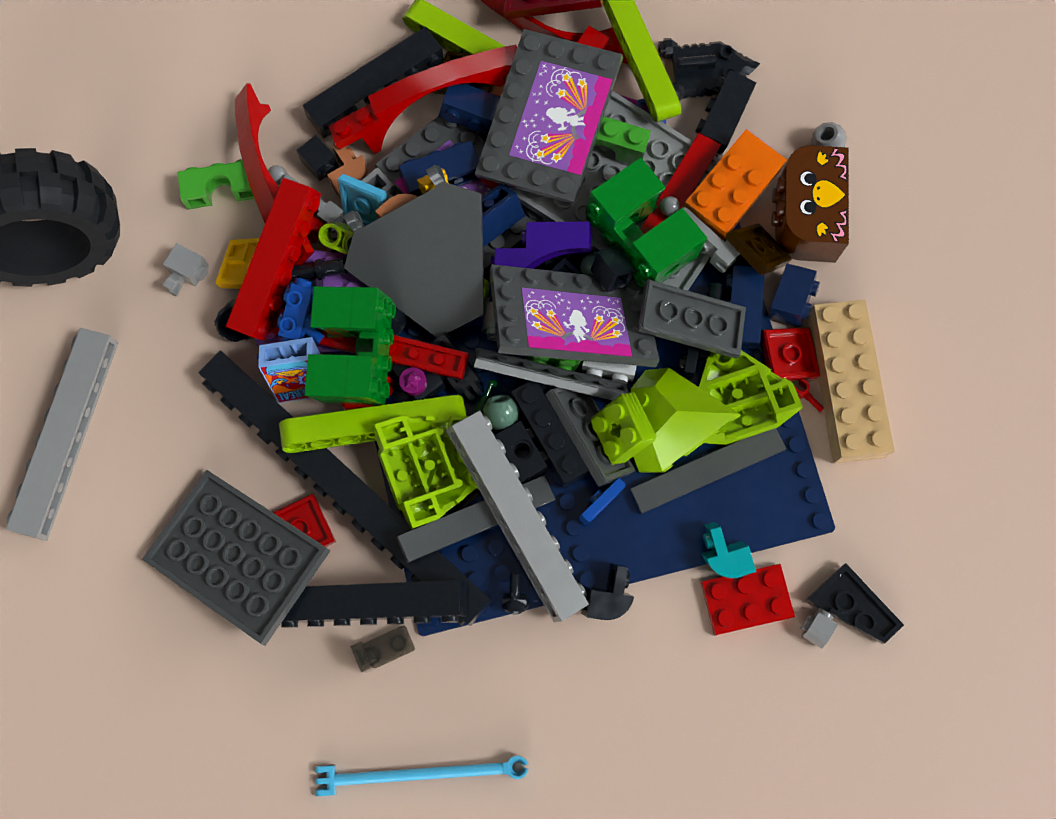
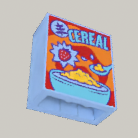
(286, 367)

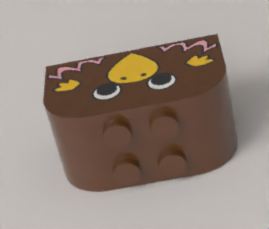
(813, 204)

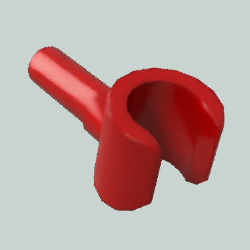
(807, 395)

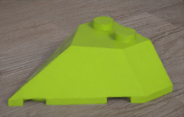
(751, 391)
(679, 415)

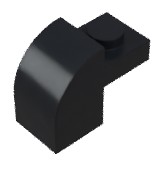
(612, 602)

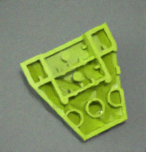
(422, 466)

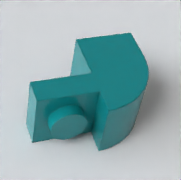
(729, 560)

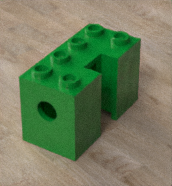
(626, 201)
(357, 314)

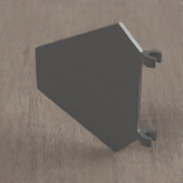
(425, 255)

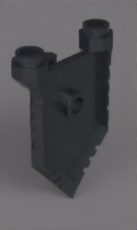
(701, 66)

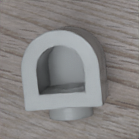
(818, 628)

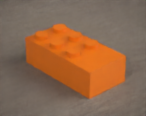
(735, 184)

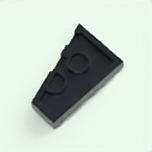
(855, 604)

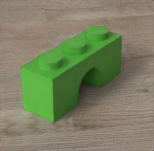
(623, 138)
(199, 183)

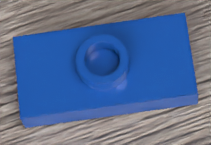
(600, 501)

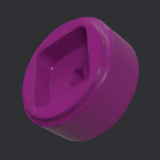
(413, 381)

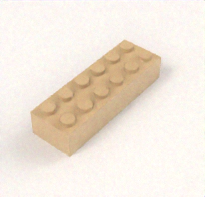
(850, 382)

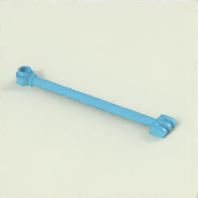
(333, 779)

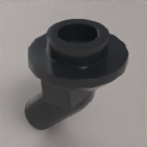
(514, 601)

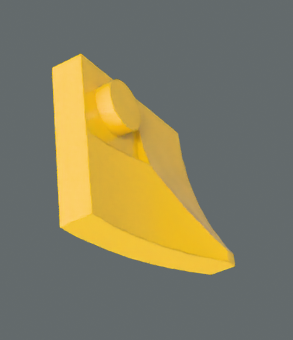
(236, 263)

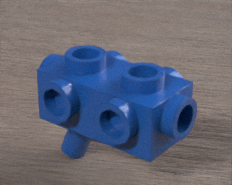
(296, 318)

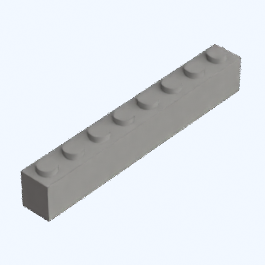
(62, 435)
(518, 517)

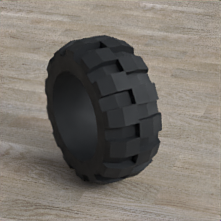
(77, 213)

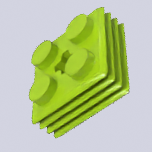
(623, 428)

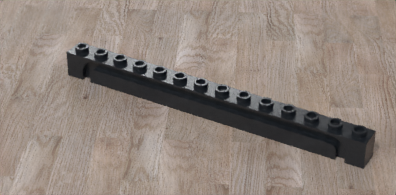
(334, 479)

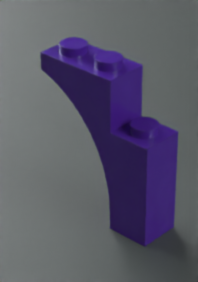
(546, 242)

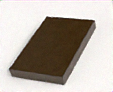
(758, 248)

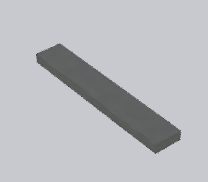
(548, 374)
(707, 470)
(462, 524)

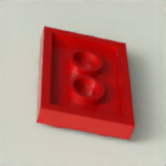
(747, 600)

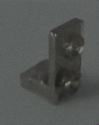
(383, 649)

